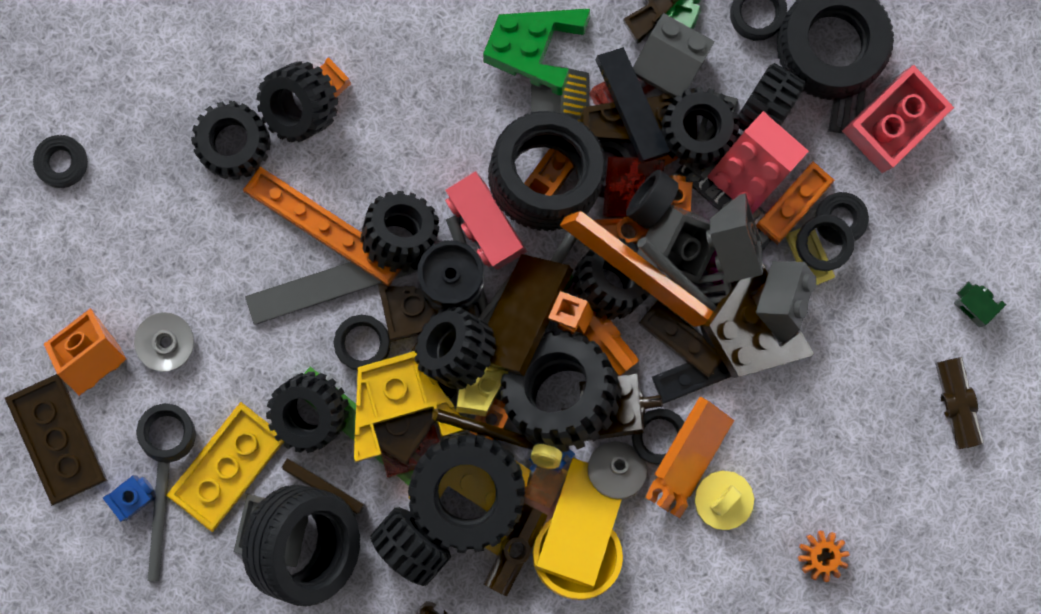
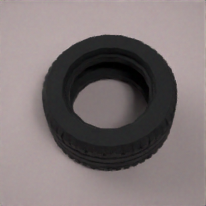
(557, 133)
(267, 537)

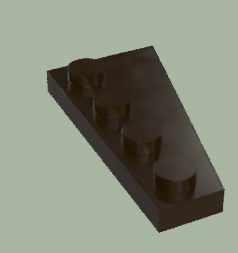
(608, 126)

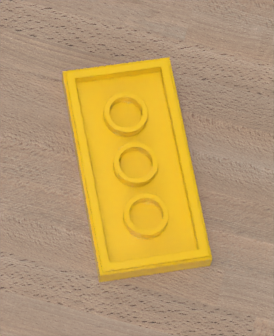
(226, 467)
(578, 529)

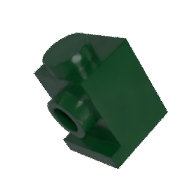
(978, 303)

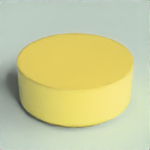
(546, 456)

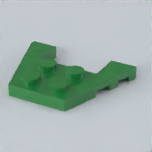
(522, 39)

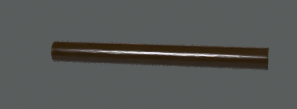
(481, 428)

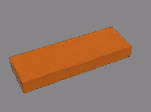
(795, 202)

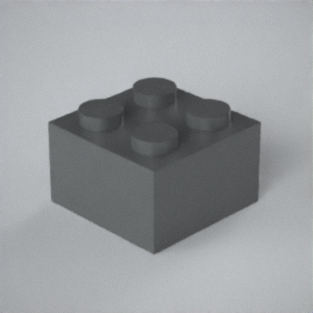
(681, 240)

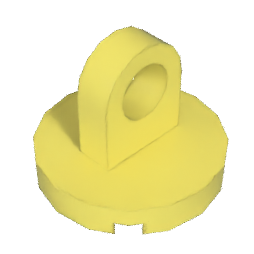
(724, 500)

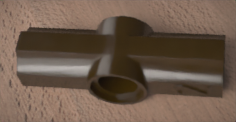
(960, 403)
(506, 568)

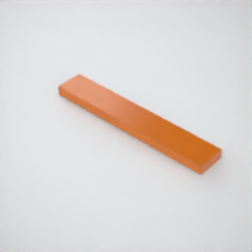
(314, 221)
(636, 268)

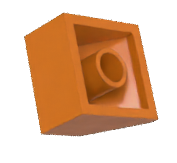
(84, 352)

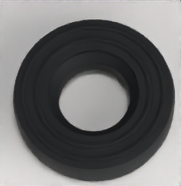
(47, 148)
(850, 202)

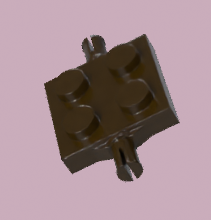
(631, 408)

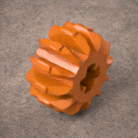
(816, 549)

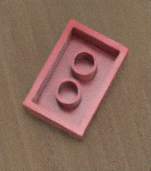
(898, 119)
(758, 161)
(484, 221)

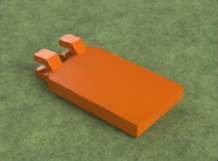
(689, 456)

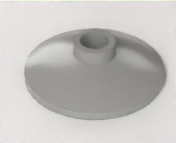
(149, 337)
(611, 481)

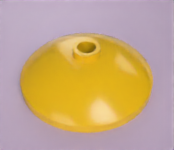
(606, 577)

